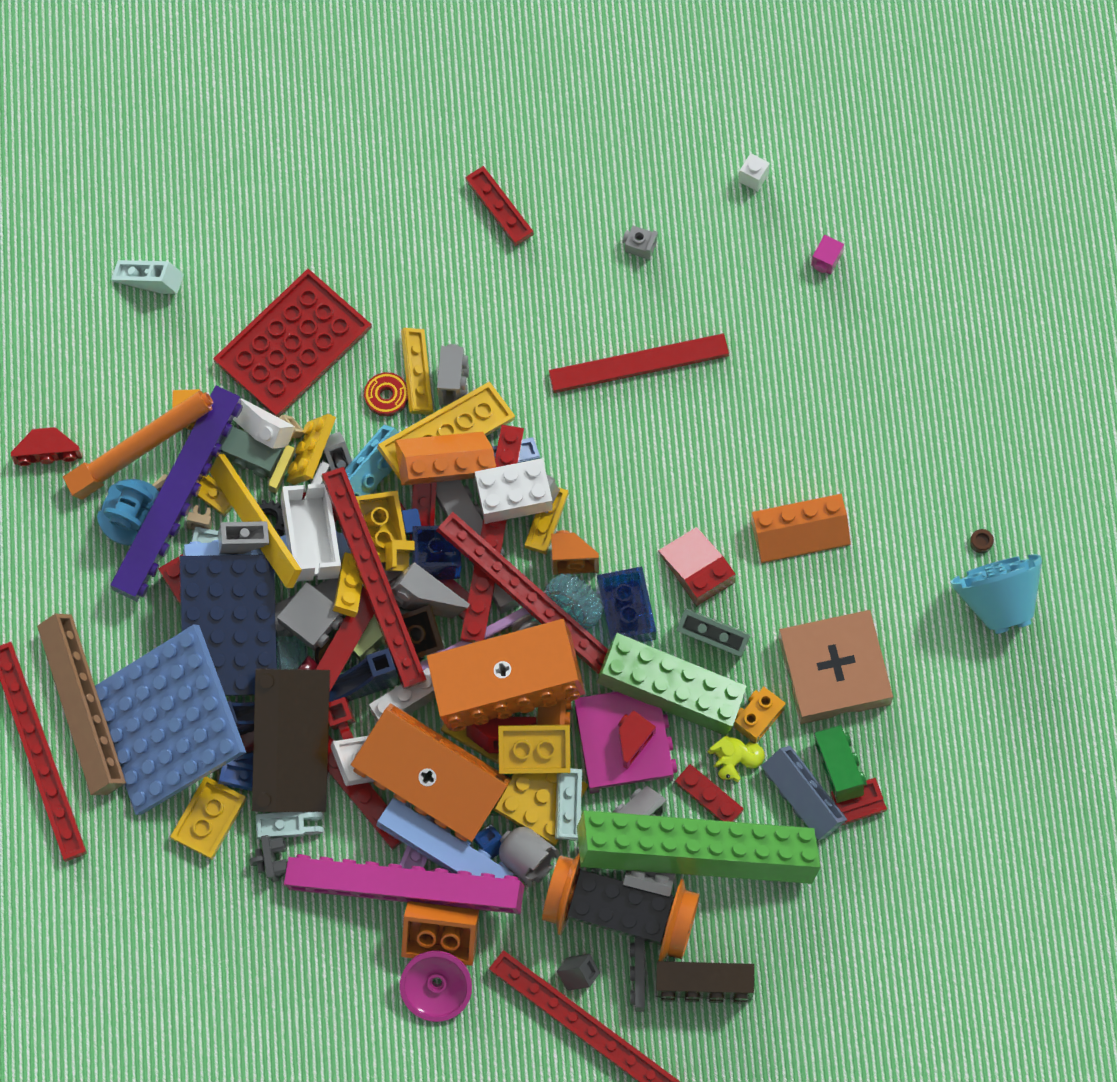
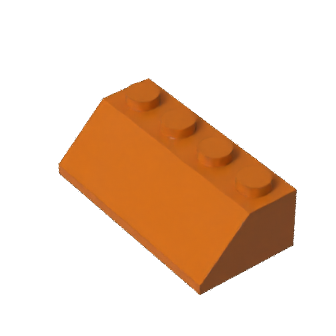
(443, 457)
(801, 528)

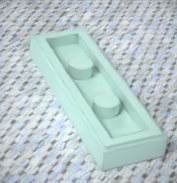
(568, 804)

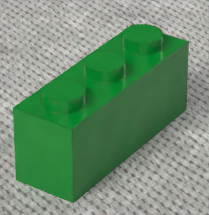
(840, 763)

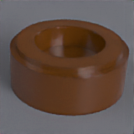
(981, 541)

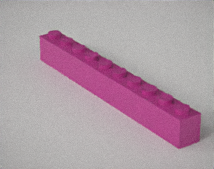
(403, 884)

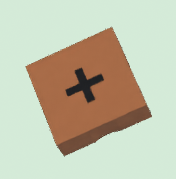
(835, 666)

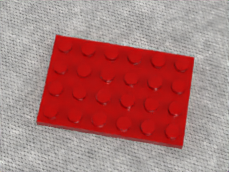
(292, 343)

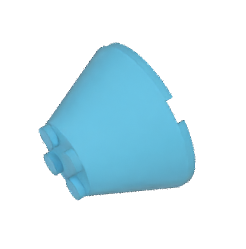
(1002, 591)

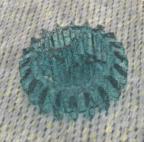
(575, 599)

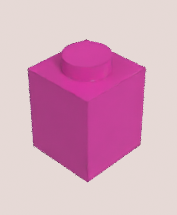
(827, 255)

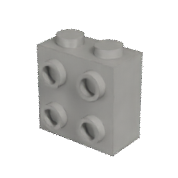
(452, 374)
(310, 617)

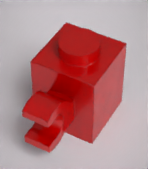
(341, 717)

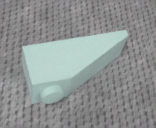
(148, 275)

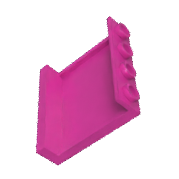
(600, 742)

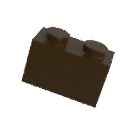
(423, 631)

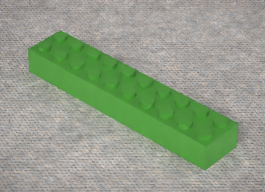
(697, 847)

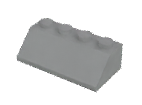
(641, 803)

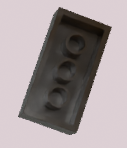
(704, 981)

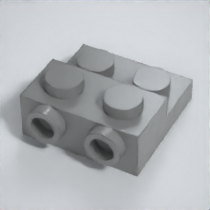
(650, 881)

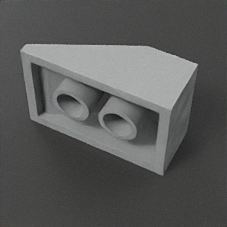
(418, 588)

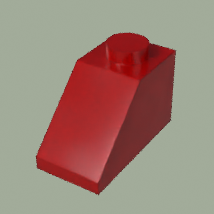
(634, 736)

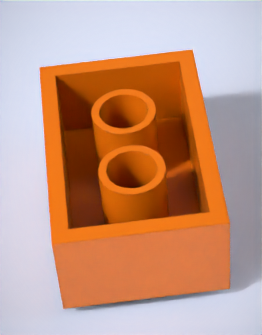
(440, 929)

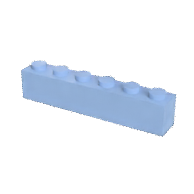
(436, 842)

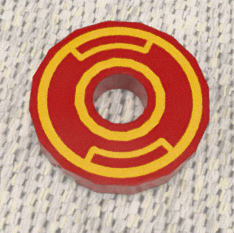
(382, 382)

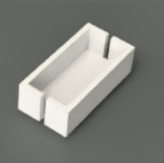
(311, 531)

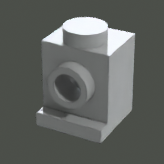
(643, 247)

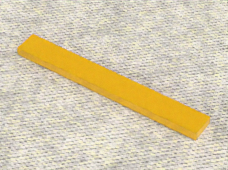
(249, 511)

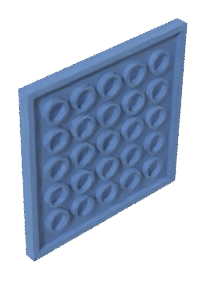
(169, 719)

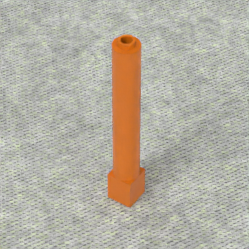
(90, 477)

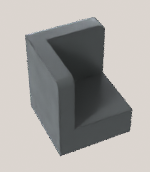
(578, 972)

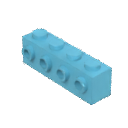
(369, 465)

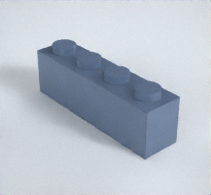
(803, 792)

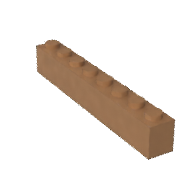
(81, 704)

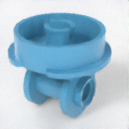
(120, 509)

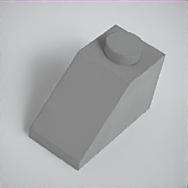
(336, 452)
(242, 537)

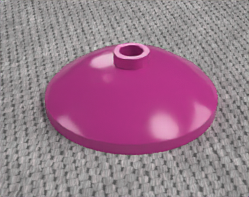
(433, 1000)

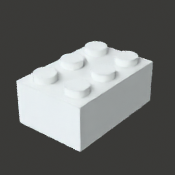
(513, 491)

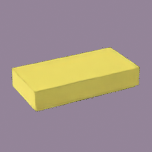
(281, 469)

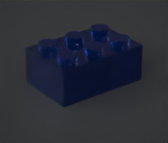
(626, 604)

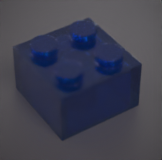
(435, 553)

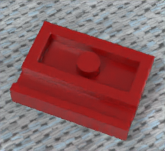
(863, 806)

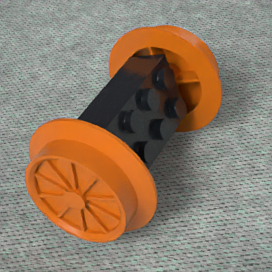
(619, 907)

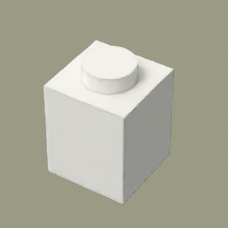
(754, 172)

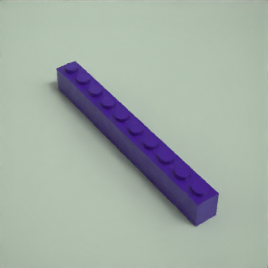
(176, 494)

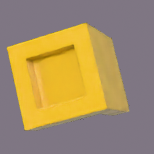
(398, 554)

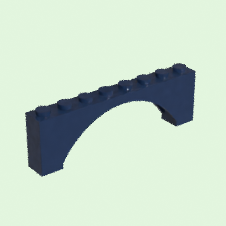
(365, 678)

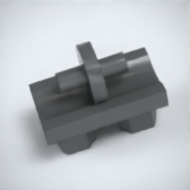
(270, 847)

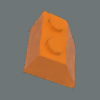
(572, 554)

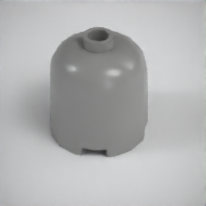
(527, 854)

